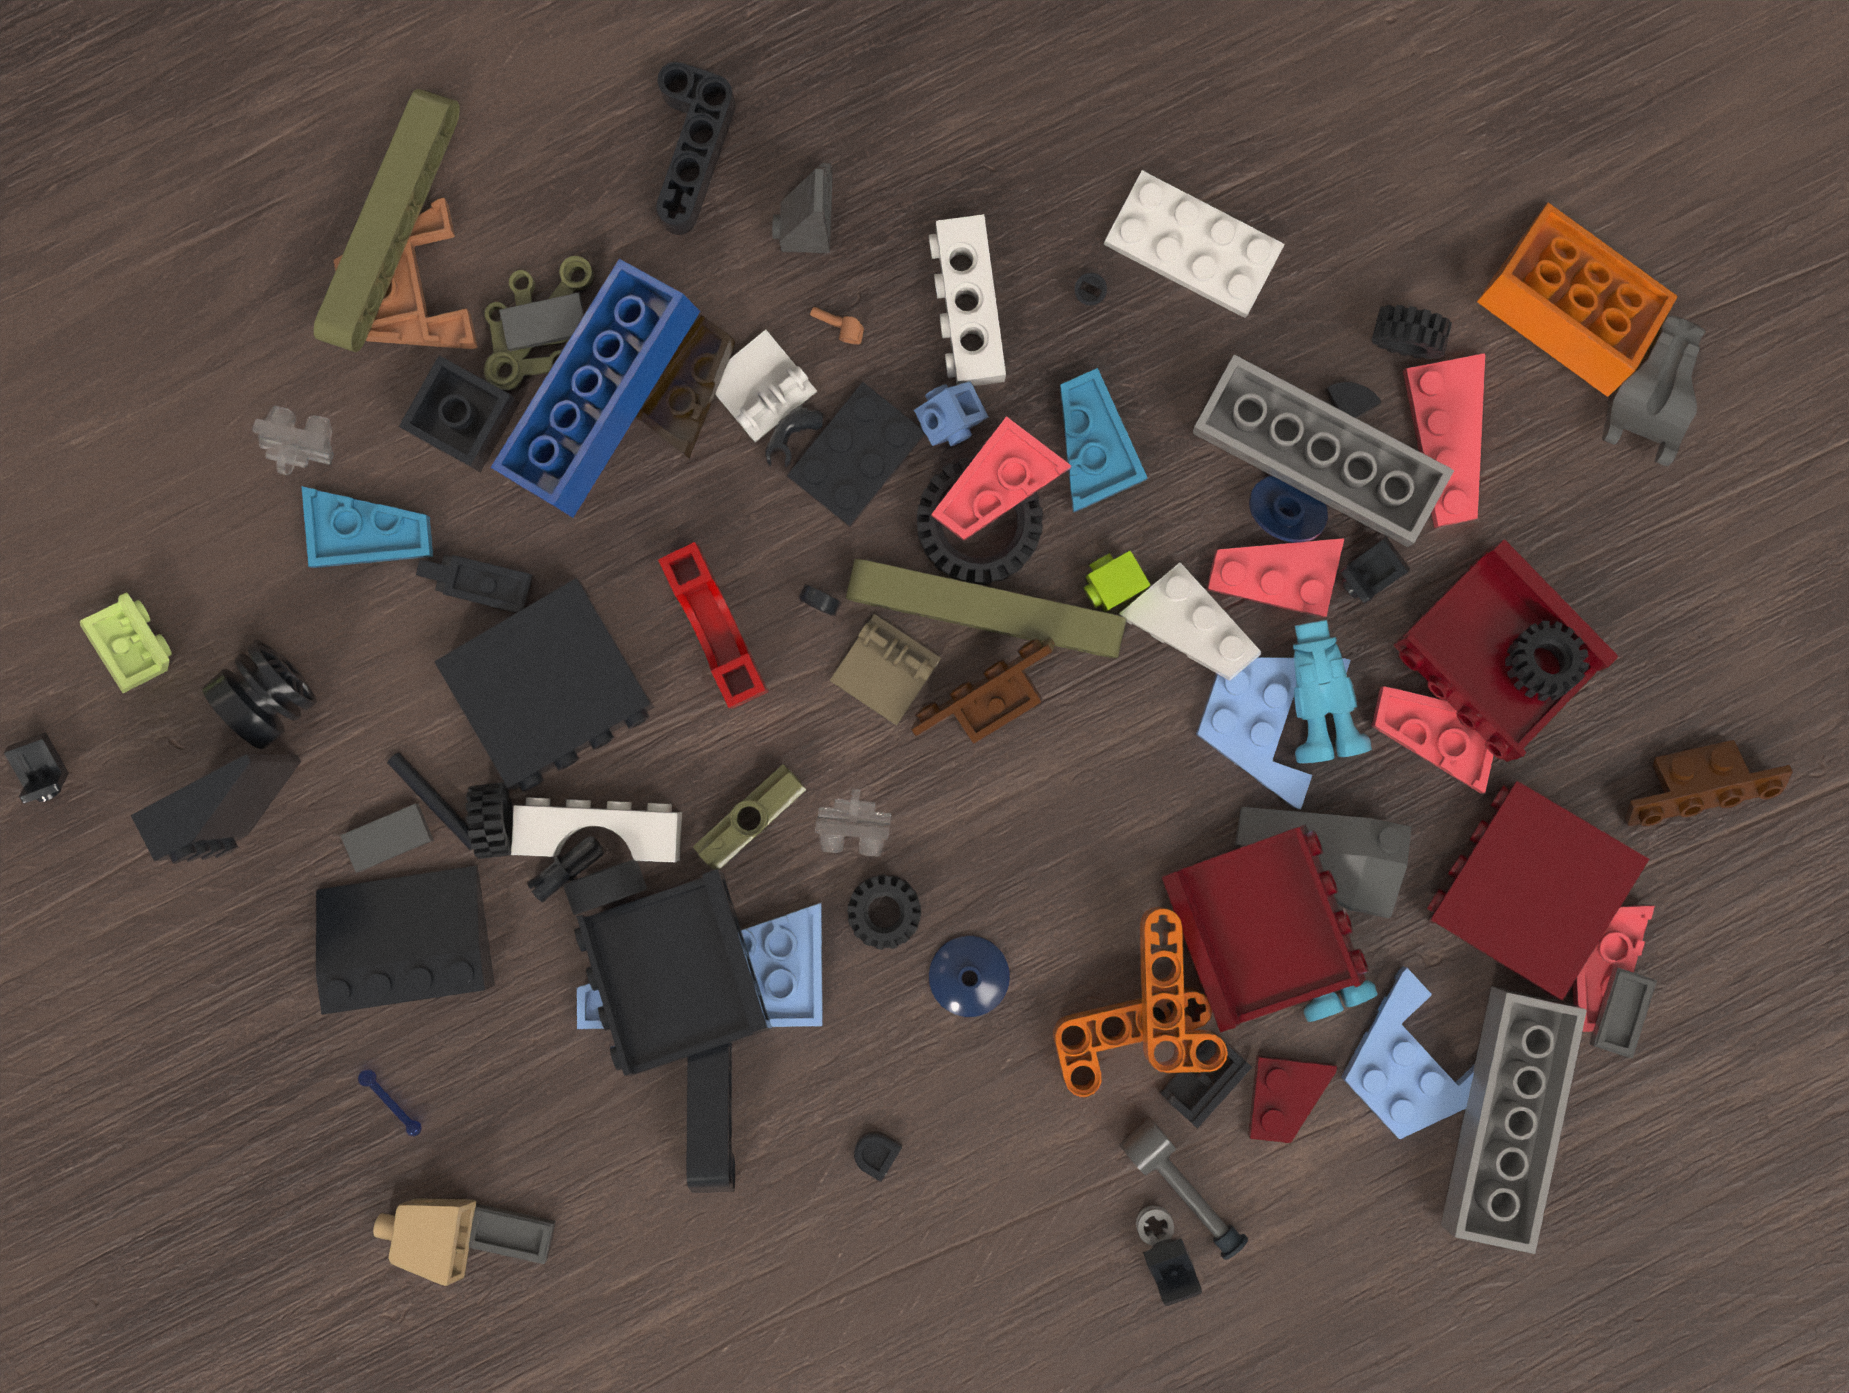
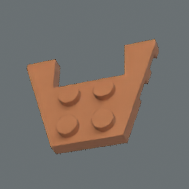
(404, 311)

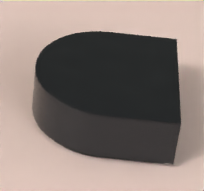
(819, 600)
(876, 1154)

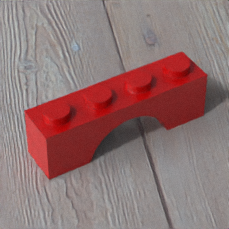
(714, 625)

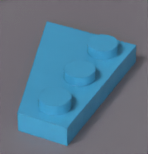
(1096, 442)
(360, 532)

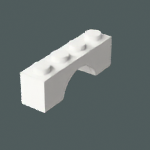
(545, 828)

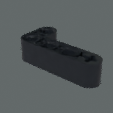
(687, 152)
(709, 1122)

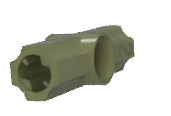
(730, 836)

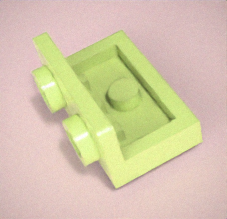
(127, 643)

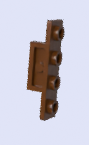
(994, 699)
(1702, 781)

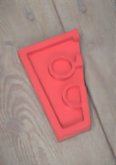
(997, 479)
(1279, 575)
(1434, 733)
(1617, 948)

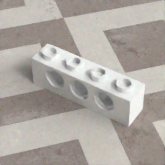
(968, 238)

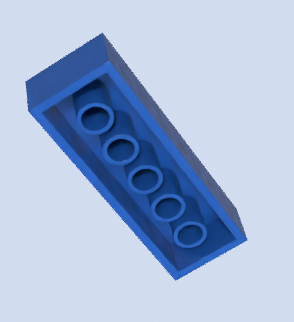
(596, 387)

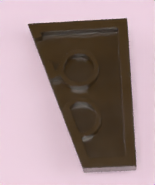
(688, 385)

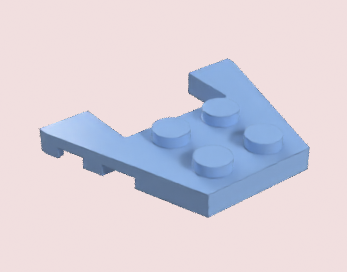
(1247, 719)
(1397, 1073)

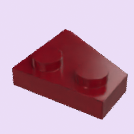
(1285, 1096)

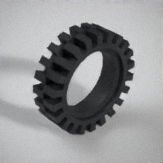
(968, 568)

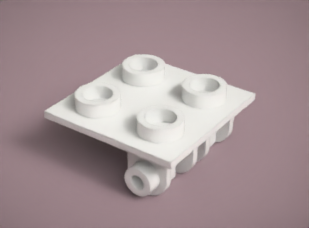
(762, 386)

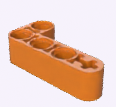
(1170, 988)
(1132, 1032)

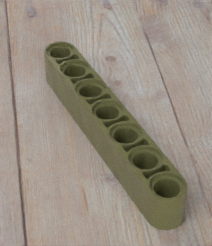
(386, 220)
(985, 608)

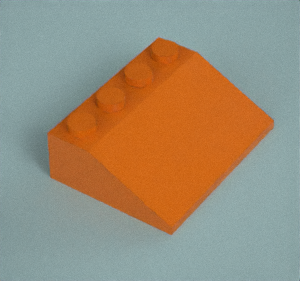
(1578, 300)

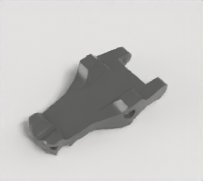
(1660, 394)

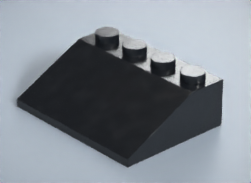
(215, 809)
(401, 940)

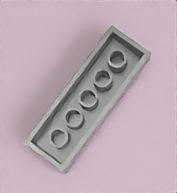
(1322, 451)
(1513, 1120)

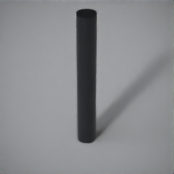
(431, 798)

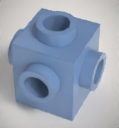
(950, 413)

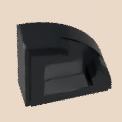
(1352, 398)

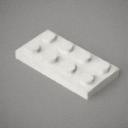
(1193, 244)

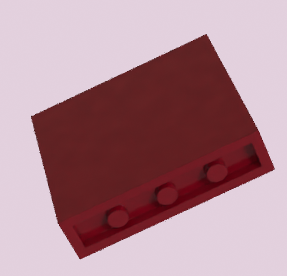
(1466, 639)
(1536, 889)
(1265, 927)

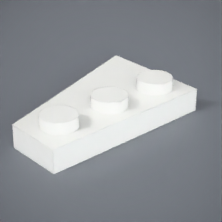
(1190, 620)

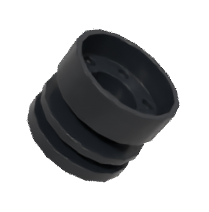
(252, 701)

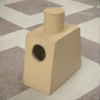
(429, 1237)

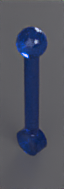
(368, 1078)

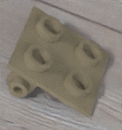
(885, 669)

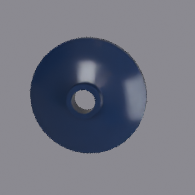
(1287, 511)
(963, 955)

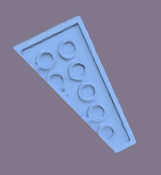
(786, 965)

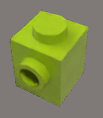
(1114, 581)

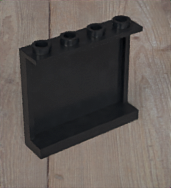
(545, 686)
(672, 974)

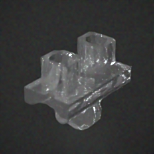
(293, 445)
(856, 820)

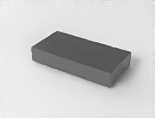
(541, 321)
(387, 837)
(1623, 1012)
(511, 1234)

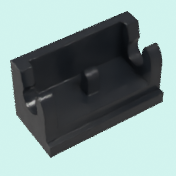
(1201, 1092)

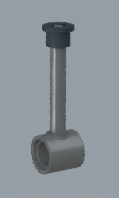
(1151, 1151)

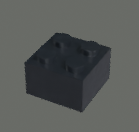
(459, 413)

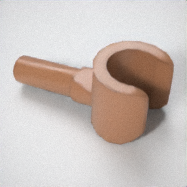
(851, 329)

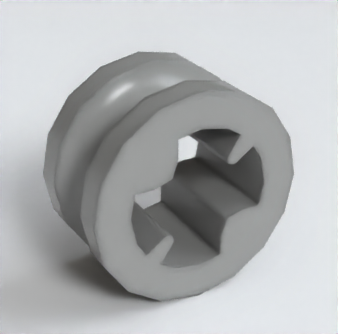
(1160, 1213)

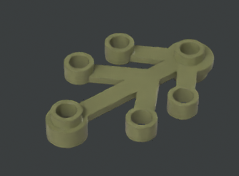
(502, 356)

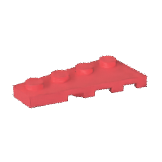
(1448, 428)

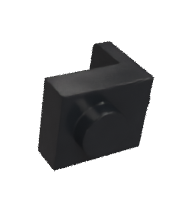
(1373, 571)
(37, 768)
(1173, 1271)

